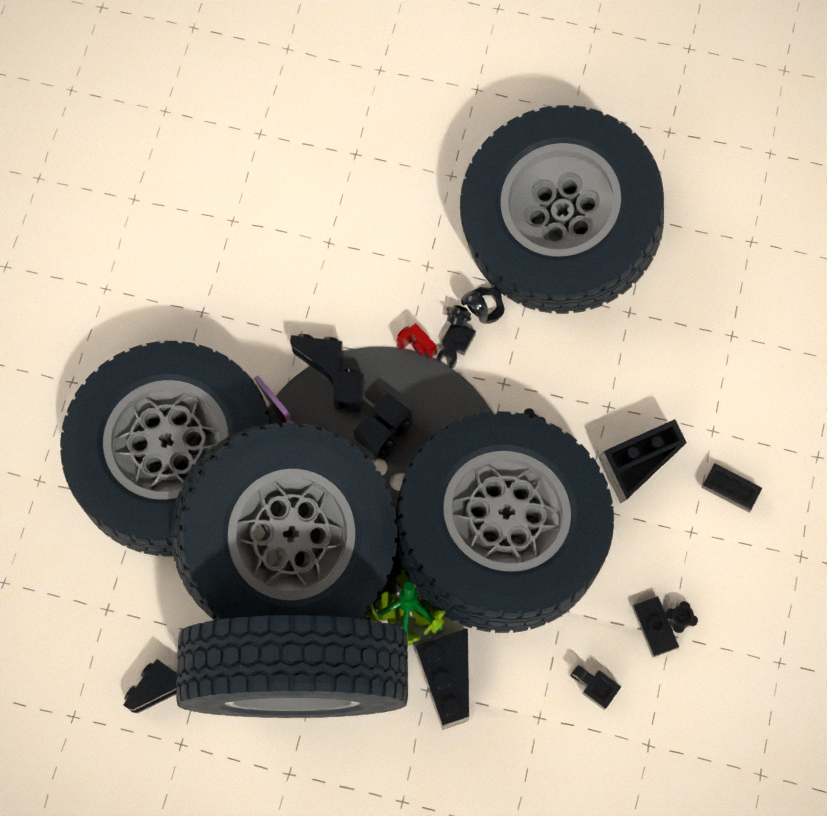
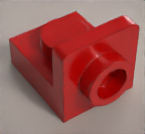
(421, 341)

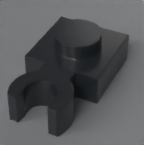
(456, 341)

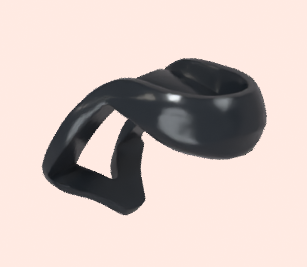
(478, 306)

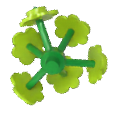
(393, 607)

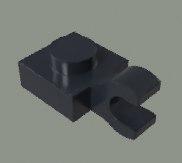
(598, 688)

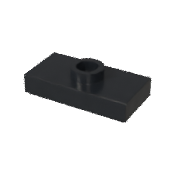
(731, 487)
(655, 627)

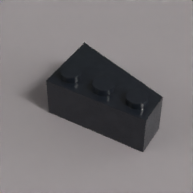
(638, 458)
(447, 676)

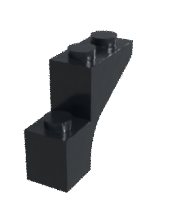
(326, 357)
(155, 687)

